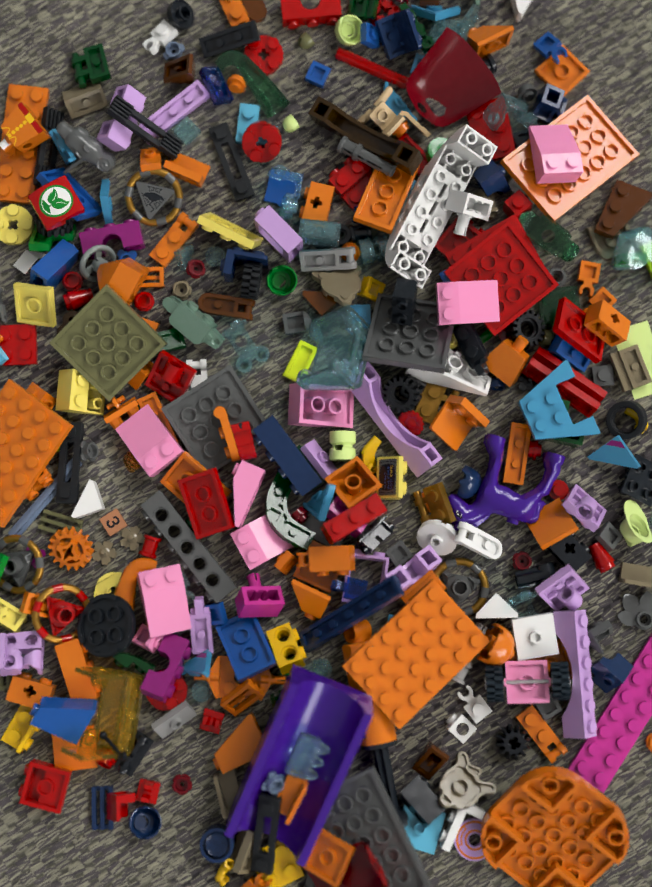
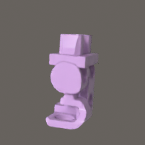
(17, 644)

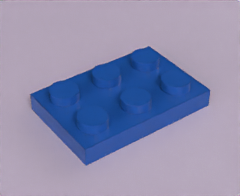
(91, 207)
(246, 647)

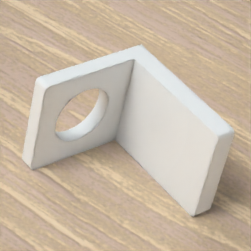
(454, 720)

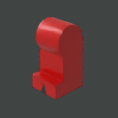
(244, 440)

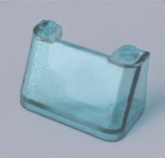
(339, 352)

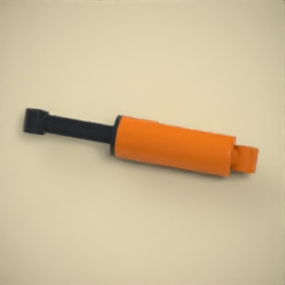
(381, 730)

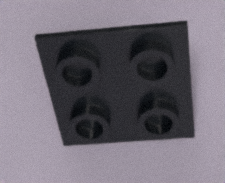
(638, 481)

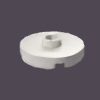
(438, 536)

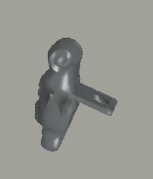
(85, 147)

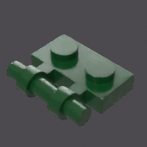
(96, 62)

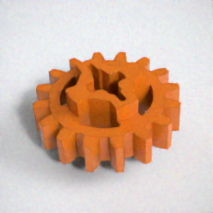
(61, 544)

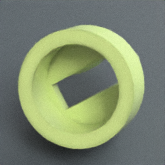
(290, 124)

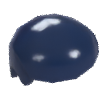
(470, 484)
(139, 826)

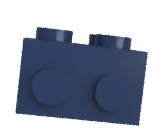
(398, 33)
(238, 256)

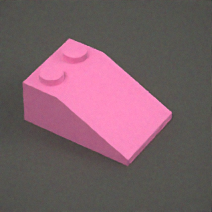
(555, 154)
(467, 302)
(320, 407)
(149, 441)
(246, 485)
(258, 542)
(164, 600)

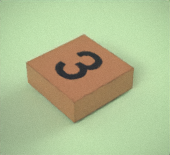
(113, 522)

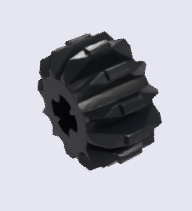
(506, 746)

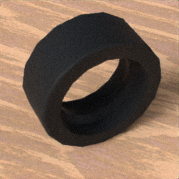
(642, 421)

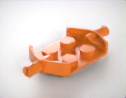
(223, 681)

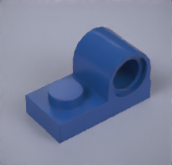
(565, 351)

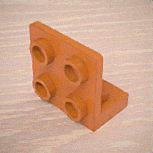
(456, 420)

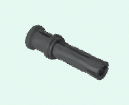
(357, 152)

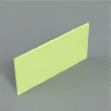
(642, 336)

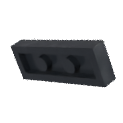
(229, 39)

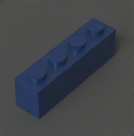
(287, 456)

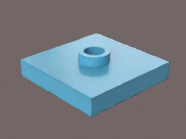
(424, 838)

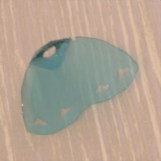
(633, 244)

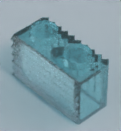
(320, 232)

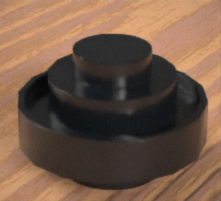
(180, 15)

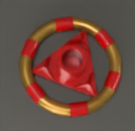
(59, 612)

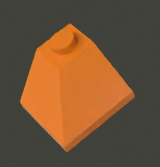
(489, 38)
(353, 482)
(310, 600)

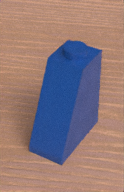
(54, 265)
(63, 716)

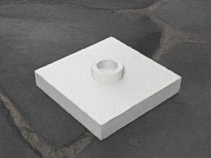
(534, 636)

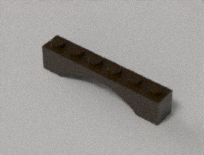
(392, 150)

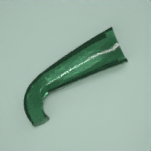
(264, 90)

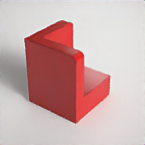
(118, 804)

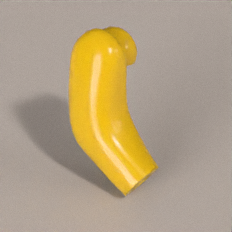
(368, 453)

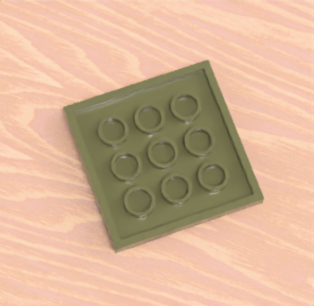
(108, 342)

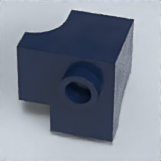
(549, 103)
(491, 178)
(610, 672)

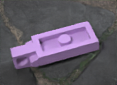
(201, 627)

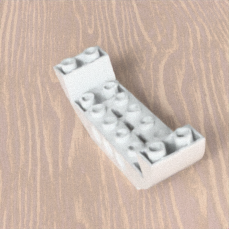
(424, 211)

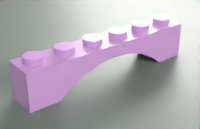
(416, 451)
(579, 716)

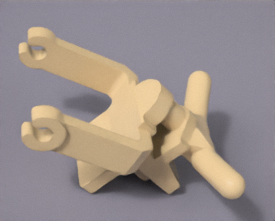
(386, 118)

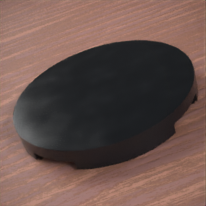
(106, 625)

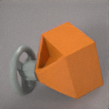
(122, 275)

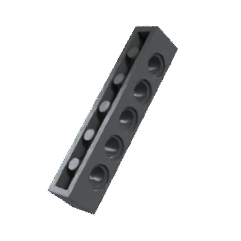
(161, 502)

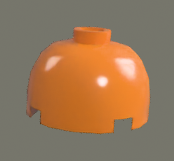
(499, 648)

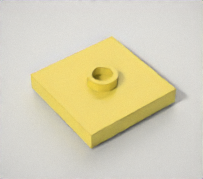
(35, 304)

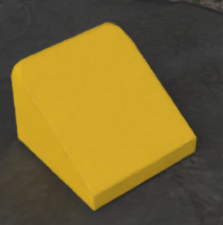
(371, 287)

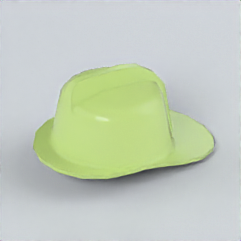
(635, 525)

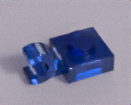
(351, 588)

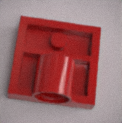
(170, 376)

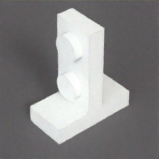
(455, 820)

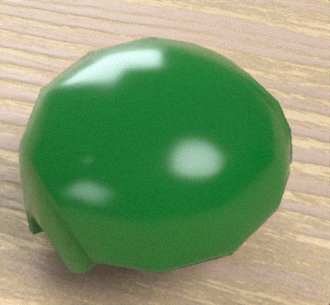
(277, 276)

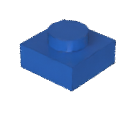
(369, 35)
(317, 74)
(218, 613)

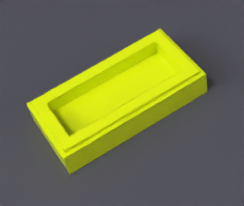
(300, 360)

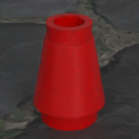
(78, 298)
(602, 559)

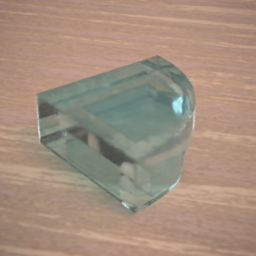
(184, 255)

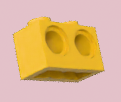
(284, 649)

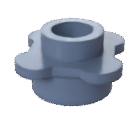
(179, 48)
(274, 783)

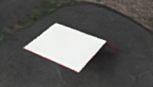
(27, 260)

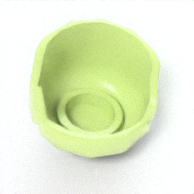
(345, 27)

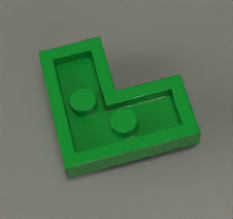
(43, 243)

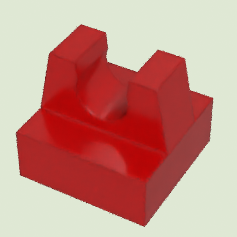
(211, 720)
(148, 791)

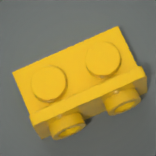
(20, 730)

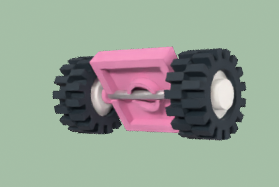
(527, 682)

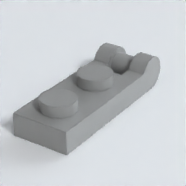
(327, 259)

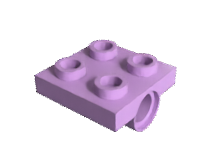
(584, 508)
(563, 589)

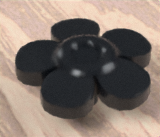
(526, 383)

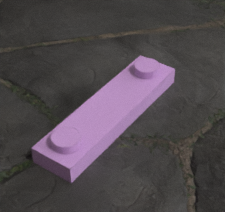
(178, 107)

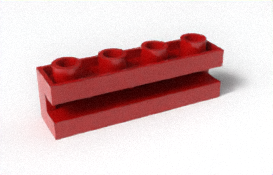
(580, 391)

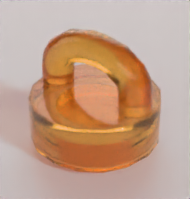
(130, 462)

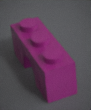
(128, 232)
(160, 684)

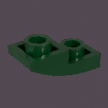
(127, 659)

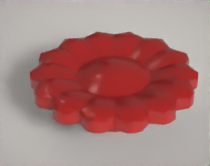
(412, 421)

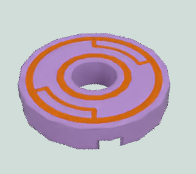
(462, 844)

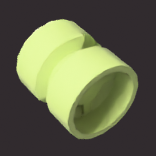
(339, 439)

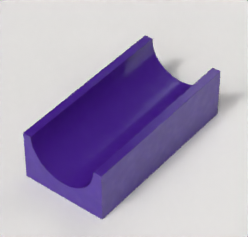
(320, 709)

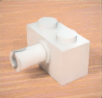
(467, 207)

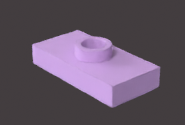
(318, 458)

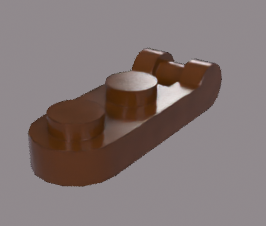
(226, 306)

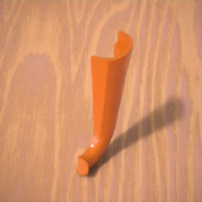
(128, 581)

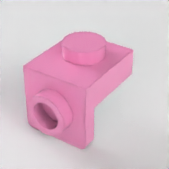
(144, 641)

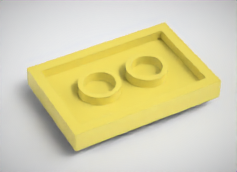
(229, 231)

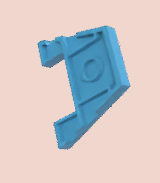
(547, 413)

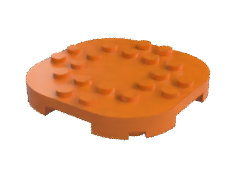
(554, 830)

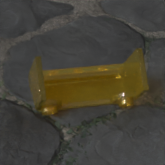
(116, 714)

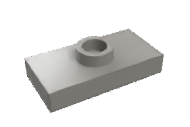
(173, 719)

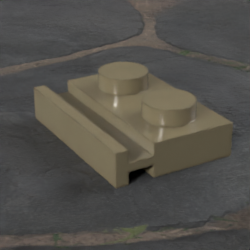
(630, 368)

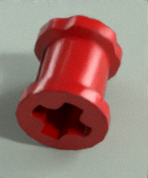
(150, 546)

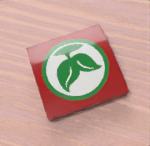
(56, 203)

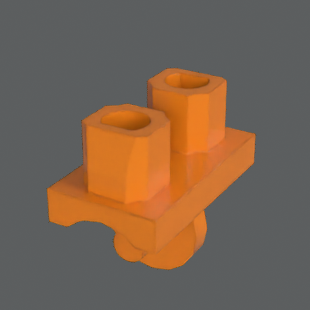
(113, 417)

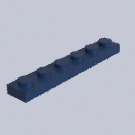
(351, 613)

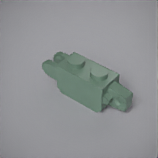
(192, 322)

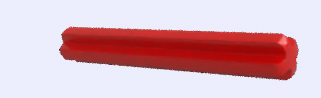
(371, 68)

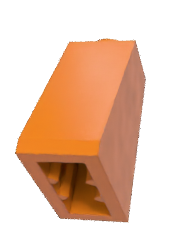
(239, 746)

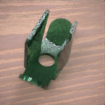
(560, 246)

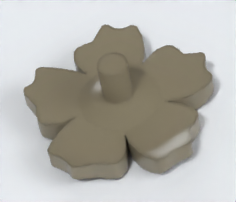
(131, 538)
(104, 552)

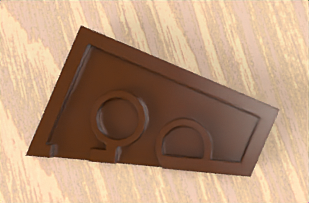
(620, 208)

